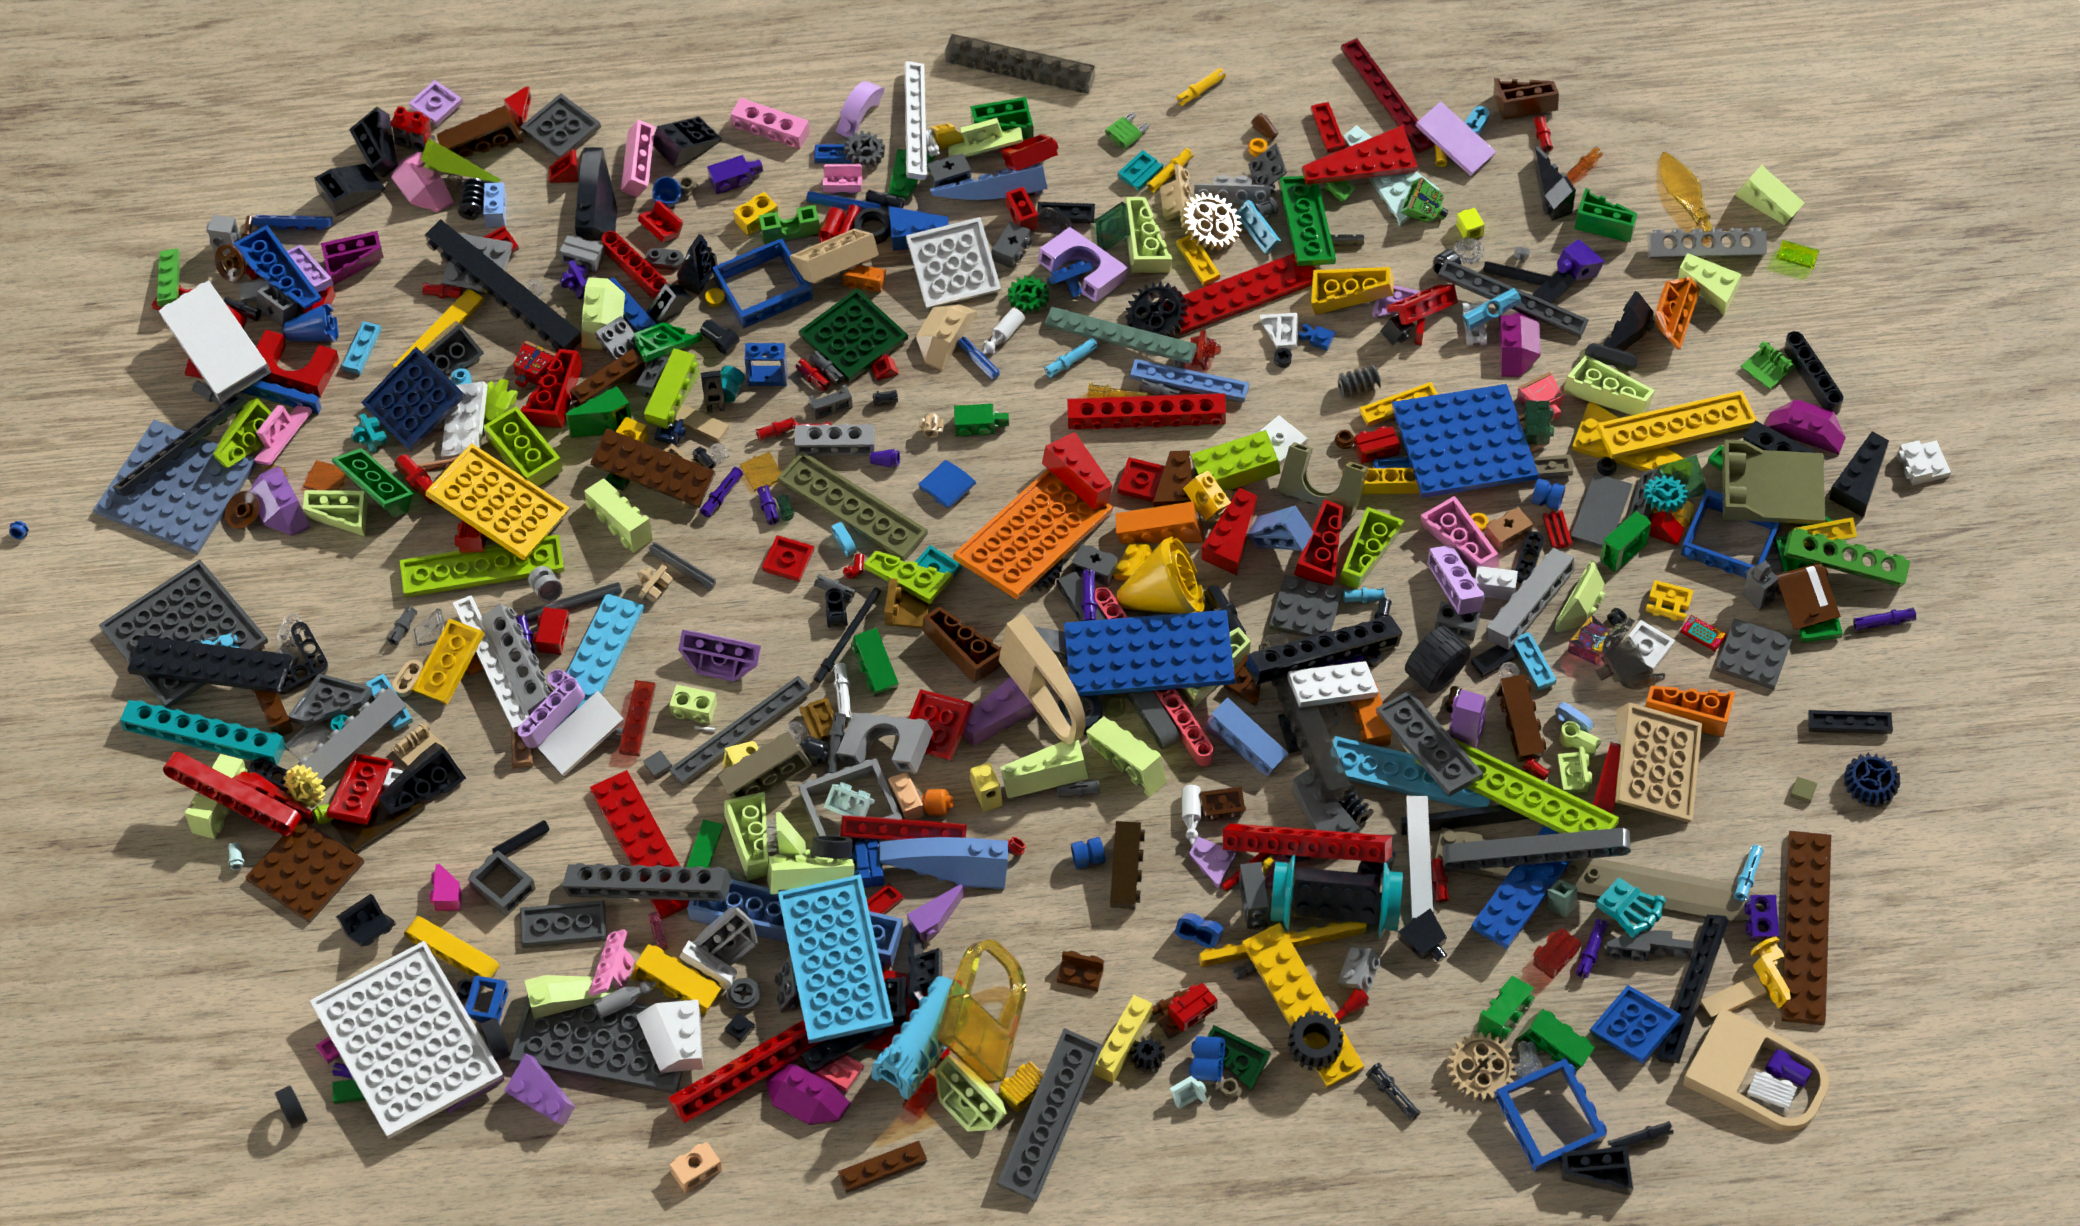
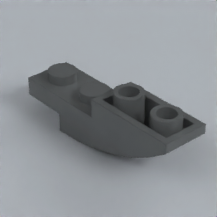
(1649, 942)

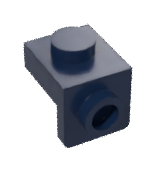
(672, 434)

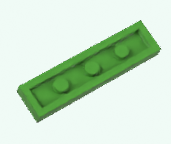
(168, 276)

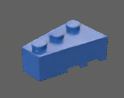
(908, 222)

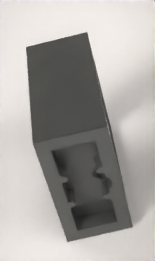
(1254, 895)
(514, 896)

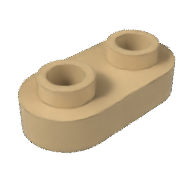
(406, 679)

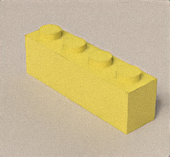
(1122, 1037)

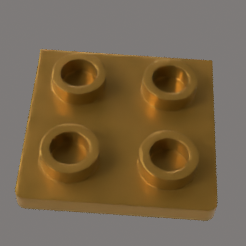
(903, 608)

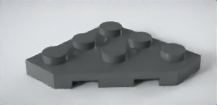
(327, 699)

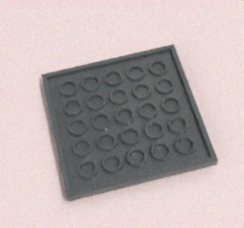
(183, 609)

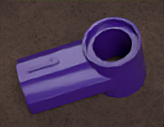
(1783, 1066)

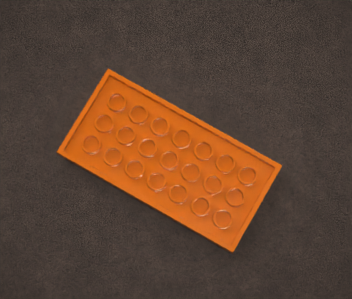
(1030, 535)

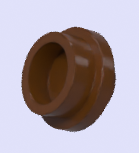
(1344, 439)

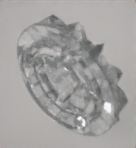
(1469, 244)

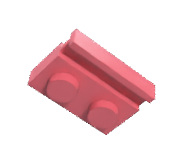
(842, 1072)

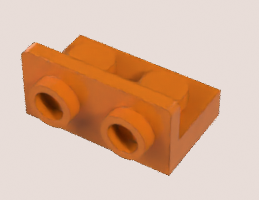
(865, 278)

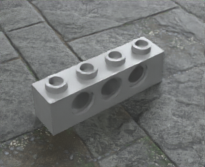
(828, 446)

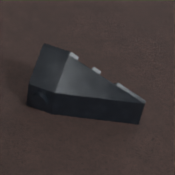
(697, 266)

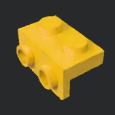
(1131, 560)

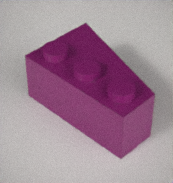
(351, 255)

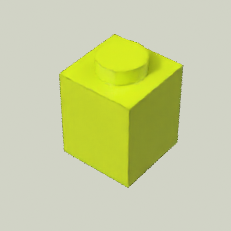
(1470, 224)

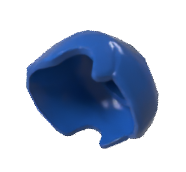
(666, 191)

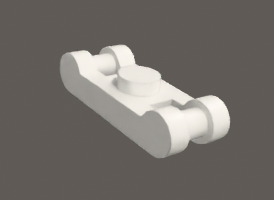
(1479, 330)

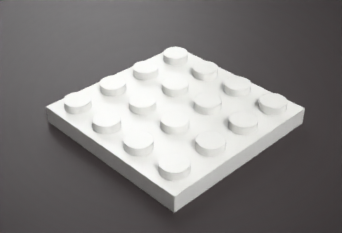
(953, 263)

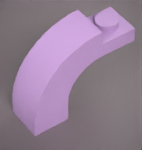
(856, 105)

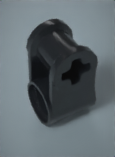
(835, 611)

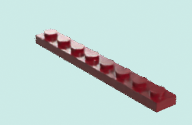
(1385, 93)

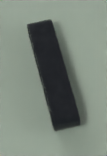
(1813, 372)

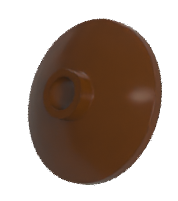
(242, 510)

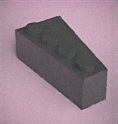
(1320, 815)

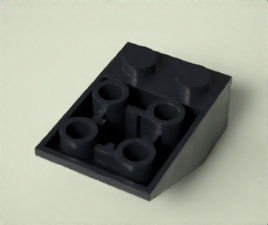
(684, 140)
(347, 186)

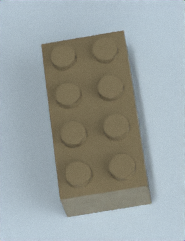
(766, 767)

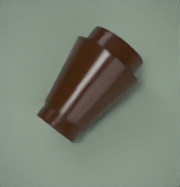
(1264, 126)

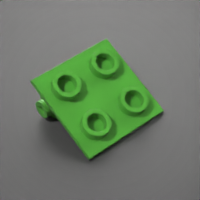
(1768, 365)

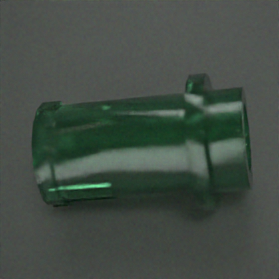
(786, 512)

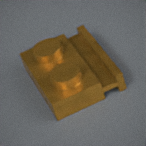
(818, 718)

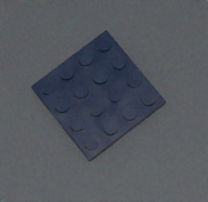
(413, 399)

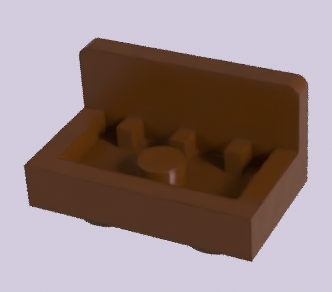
(1222, 802)

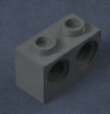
(1457, 622)

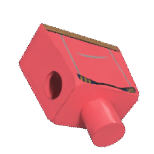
(1542, 389)

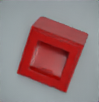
(884, 368)

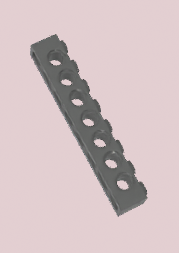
(647, 882)

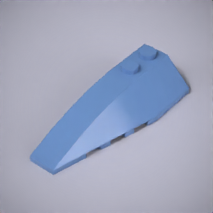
(995, 186)
(959, 860)

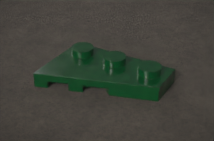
(1242, 1057)

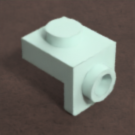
(1188, 1091)

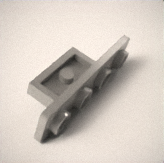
(1234, 190)

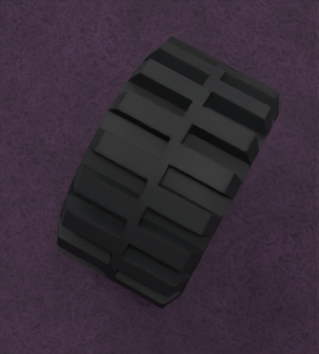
(1318, 1024)

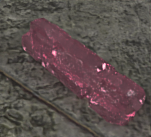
(657, 930)

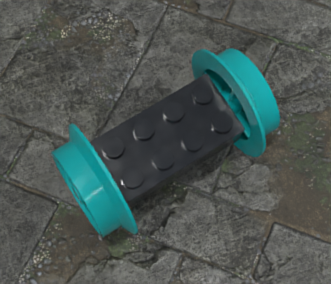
(1337, 896)

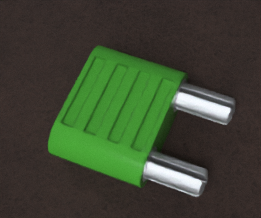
(1124, 132)

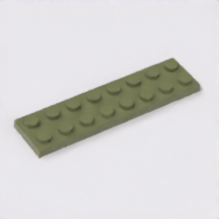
(852, 505)

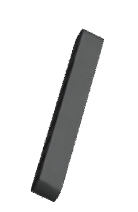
(1536, 849)

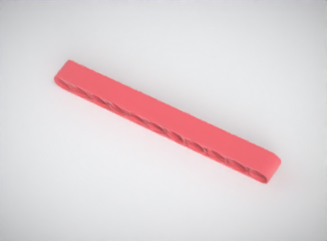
(1168, 698)

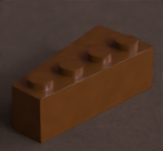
(482, 133)

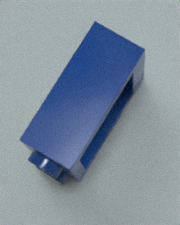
(757, 374)

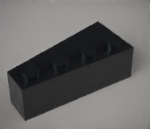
(1859, 477)

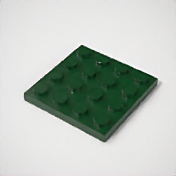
(853, 334)

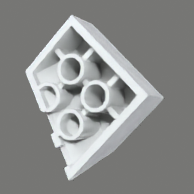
(674, 1035)

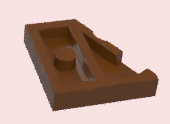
(1244, 684)

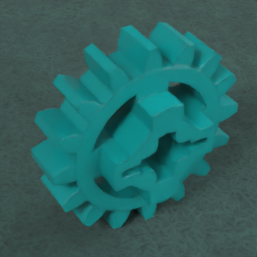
(1665, 494)

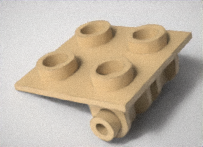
(415, 743)

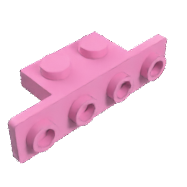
(279, 430)
(613, 966)

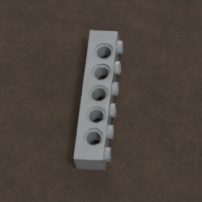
(1757, 245)
(517, 656)

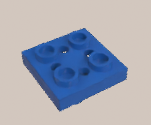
(1070, 276)

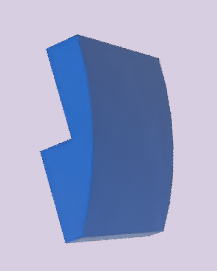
(947, 483)

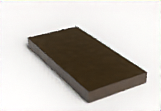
(381, 822)

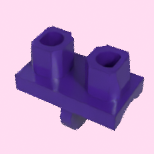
(574, 279)

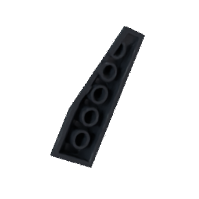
(595, 197)

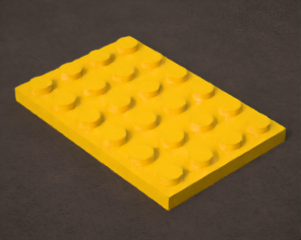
(497, 501)

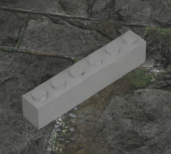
(1530, 598)
(355, 734)

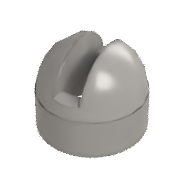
(1521, 252)

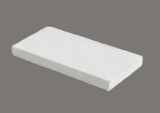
(581, 733)

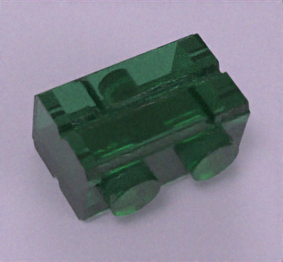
(1538, 422)

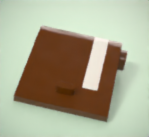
(1807, 596)

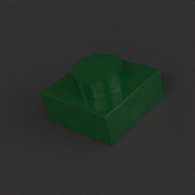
(617, 482)

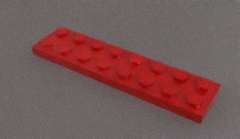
(1244, 292)
(636, 831)

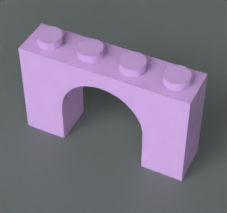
(1073, 246)

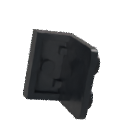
(365, 921)

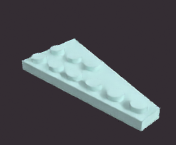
(1390, 187)

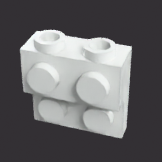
(1923, 462)

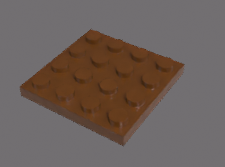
(305, 870)

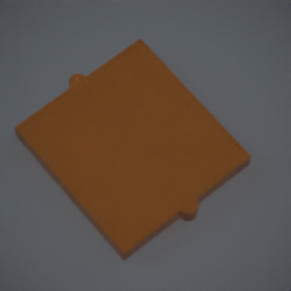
(324, 477)

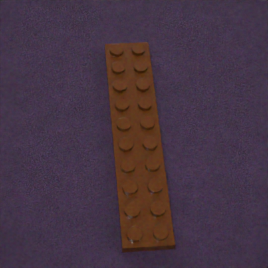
(1807, 927)

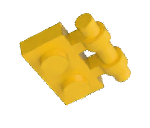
(1672, 596)

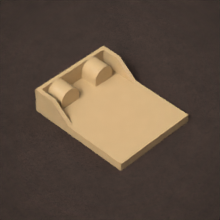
(1657, 761)

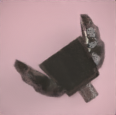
(1624, 661)

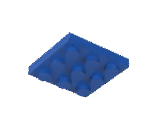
(1635, 1024)

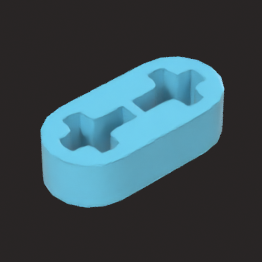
(1479, 123)
(843, 539)

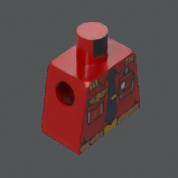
(531, 363)

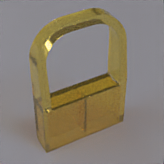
(969, 1028)

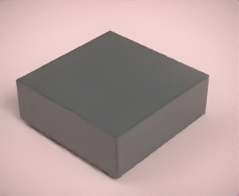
(657, 764)

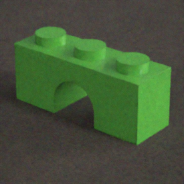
(801, 225)

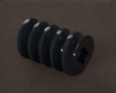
(471, 198)
(1355, 808)

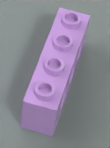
(1455, 579)

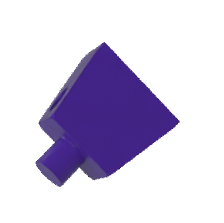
(1579, 261)

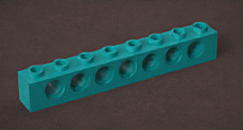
(210, 740)

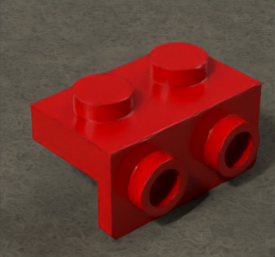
(661, 222)

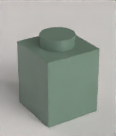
(1562, 898)

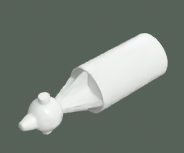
(1004, 330)
(1191, 810)

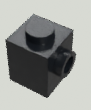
(1394, 331)

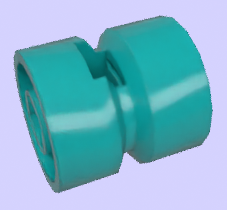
(732, 381)

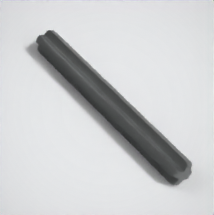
(575, 600)

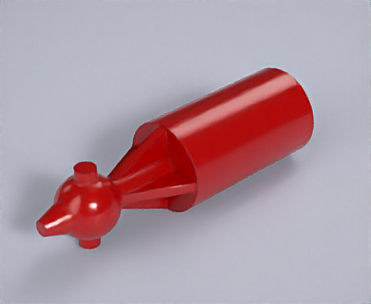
(831, 224)

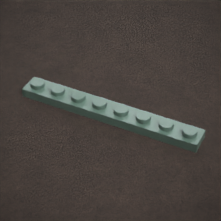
(1121, 335)

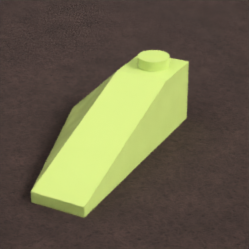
(789, 841)

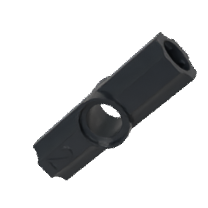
(1218, 601)

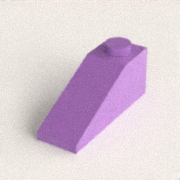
(932, 916)

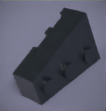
(376, 141)
(1598, 1168)

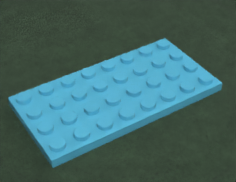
(835, 959)

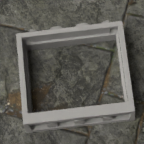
(845, 775)

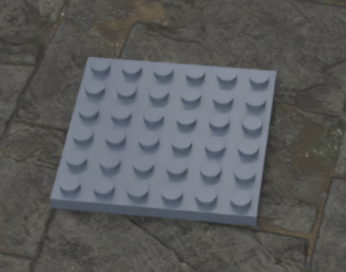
(181, 500)

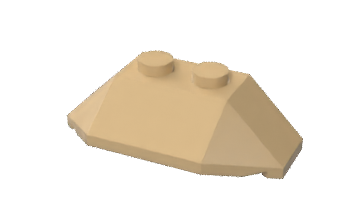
(942, 331)

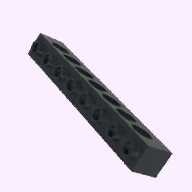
(1324, 649)

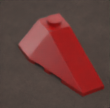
(262, 785)

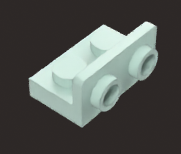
(848, 802)

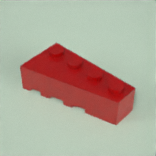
(552, 396)
(1229, 536)

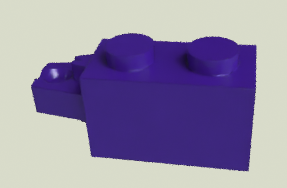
(733, 173)

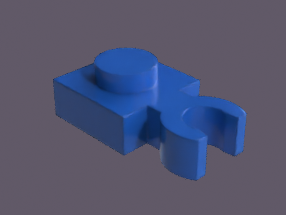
(1318, 338)

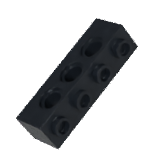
(1775, 441)

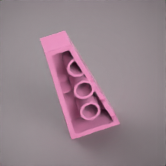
(1455, 527)

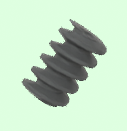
(1358, 380)

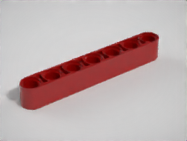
(231, 793)

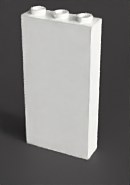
(214, 341)

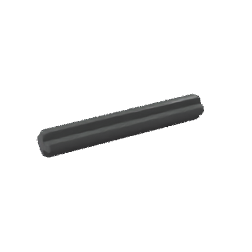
(682, 565)

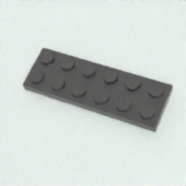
(1429, 743)

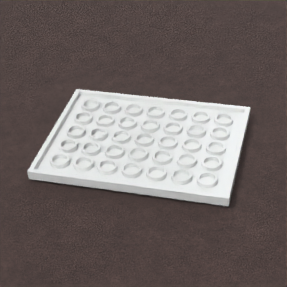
(406, 1039)

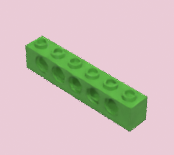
(1898, 564)

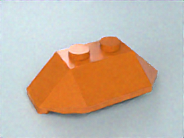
(1676, 309)

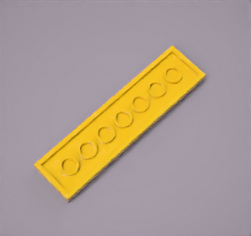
(1676, 424)
(1298, 994)

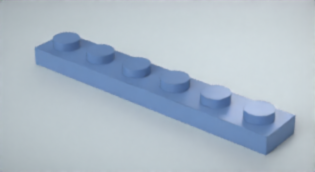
(1189, 380)

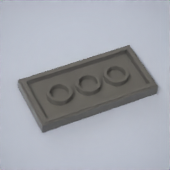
(1601, 510)
(563, 924)

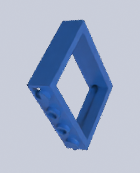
(769, 307)
(1716, 559)
(1520, 1130)

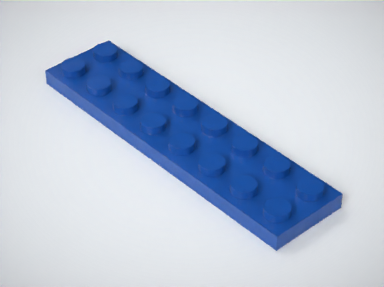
(1517, 899)

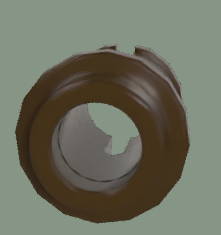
(1453, 692)

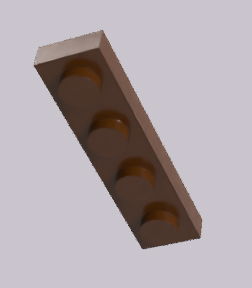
(882, 1166)

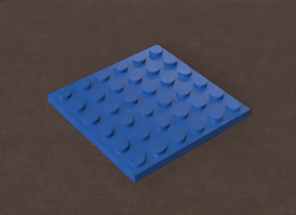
(1464, 440)

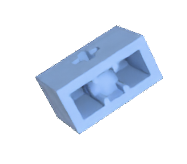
(495, 205)

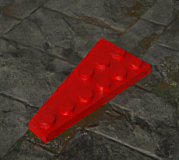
(1374, 157)

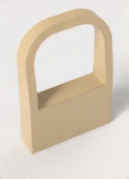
(1032, 663)
(1729, 1056)

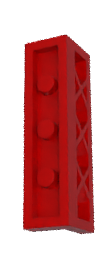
(1424, 303)

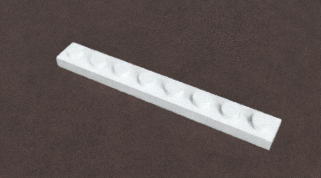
(915, 121)
(493, 665)

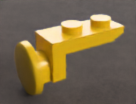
(1768, 972)

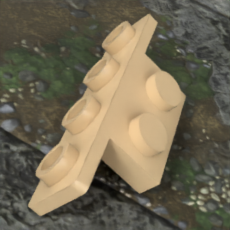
(1175, 194)

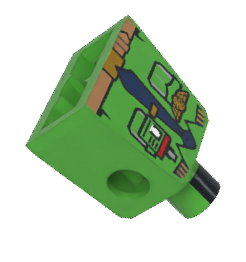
(1424, 202)

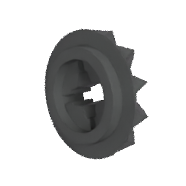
(738, 987)

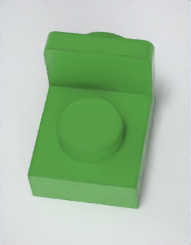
(1339, 189)

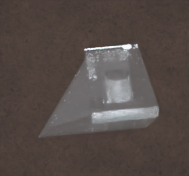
(430, 629)

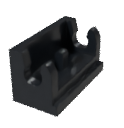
(897, 997)

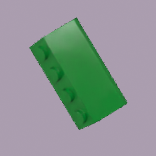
(375, 481)

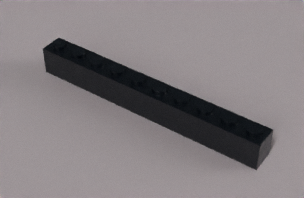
(503, 287)

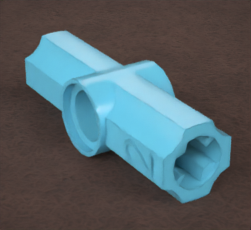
(1481, 314)

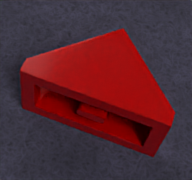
(519, 105)
(565, 169)
(1665, 527)

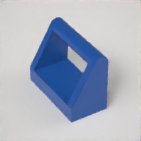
(497, 1003)

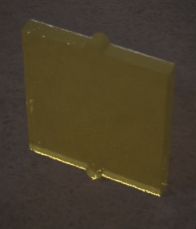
(761, 470)

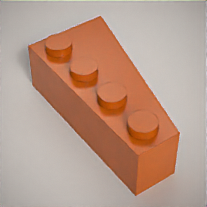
(1160, 523)
(1707, 708)

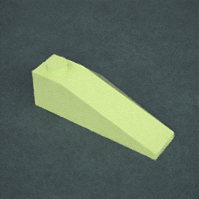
(560, 993)

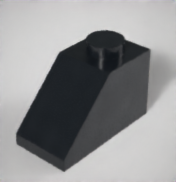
(668, 303)

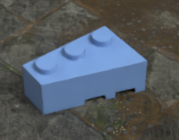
(1281, 530)

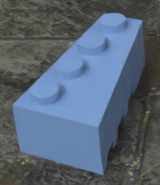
(1245, 737)

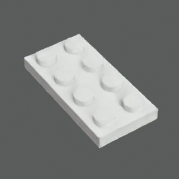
(465, 421)
(1332, 684)

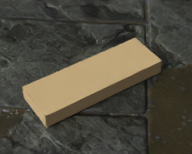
(702, 423)
(1733, 997)

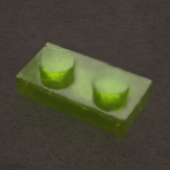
(1798, 254)

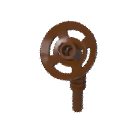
(234, 260)

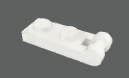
(708, 964)

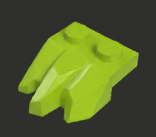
(498, 400)

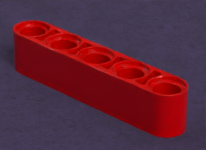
(633, 264)

